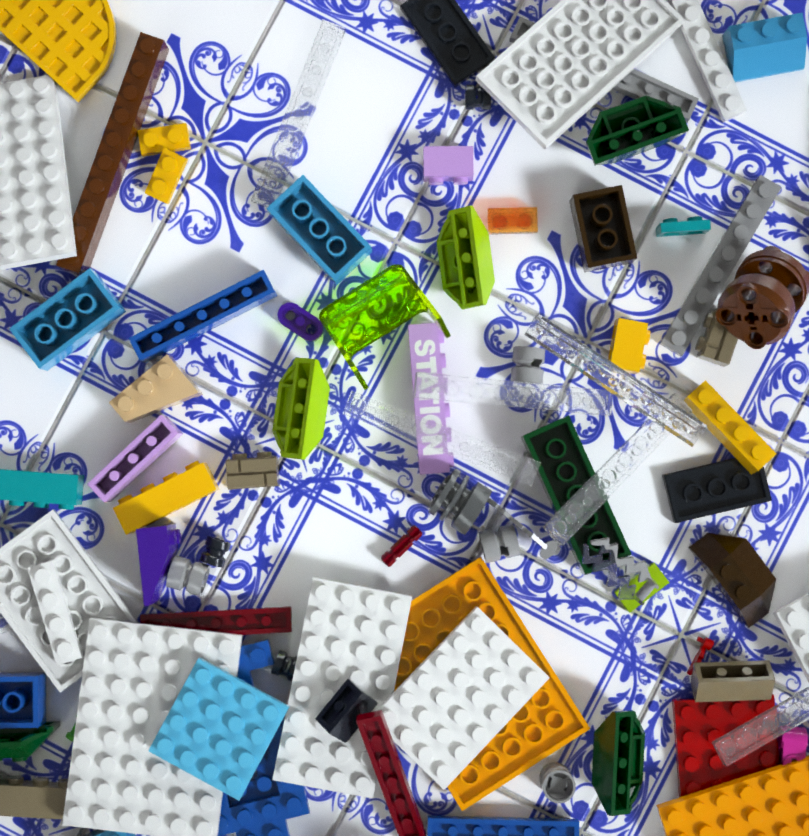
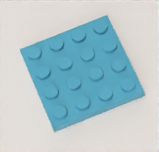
(219, 728)

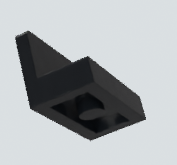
(342, 710)

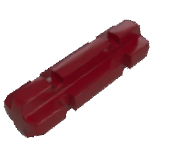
(401, 546)

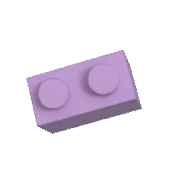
(448, 164)

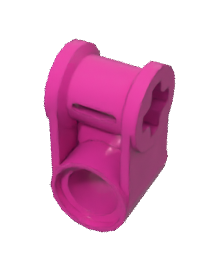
(792, 745)

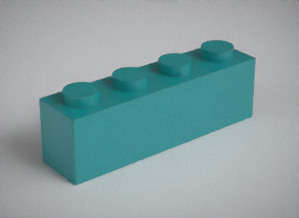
(41, 488)

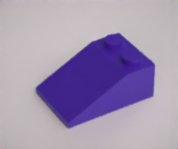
(156, 552)

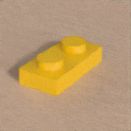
(171, 137)
(166, 175)

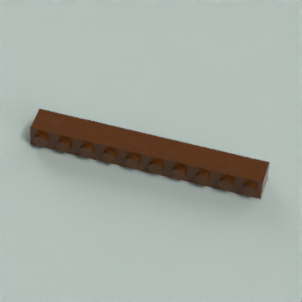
(115, 150)

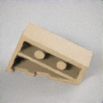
(155, 390)

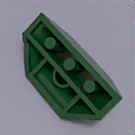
(634, 129)
(23, 742)
(618, 761)

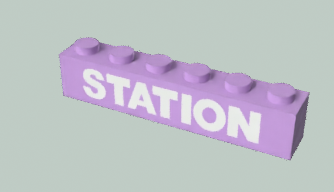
(426, 357)

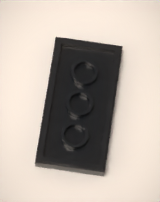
(448, 37)
(714, 489)

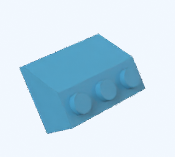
(766, 47)

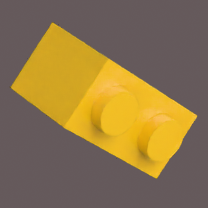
(628, 345)

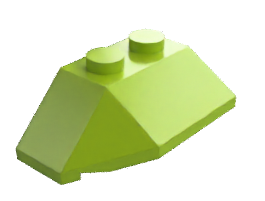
(465, 258)
(301, 408)

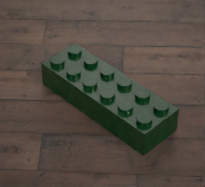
(562, 473)

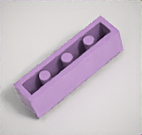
(135, 458)

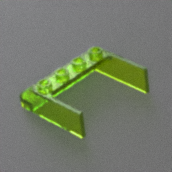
(375, 311)

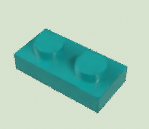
(692, 226)

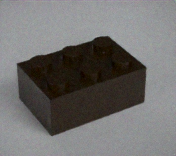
(603, 228)

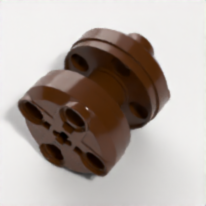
(763, 297)

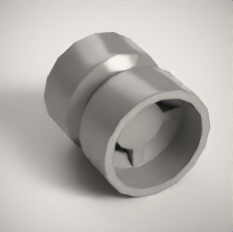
(528, 364)
(499, 543)
(184, 574)
(557, 782)

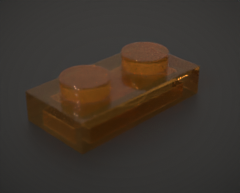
(512, 220)

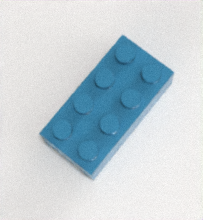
(319, 229)
(67, 320)

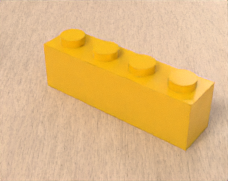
(729, 428)
(165, 498)

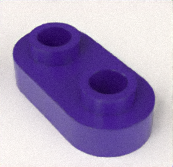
(300, 322)

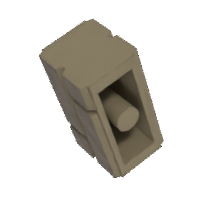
(717, 343)
(252, 472)

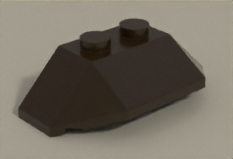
(737, 574)

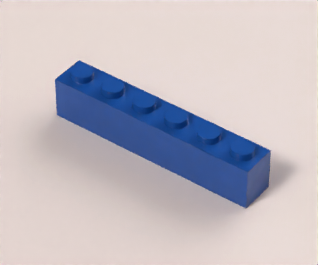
(203, 316)

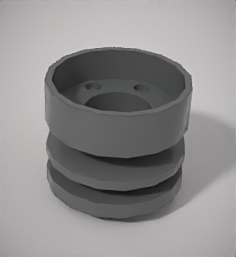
(460, 501)

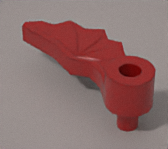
(706, 643)

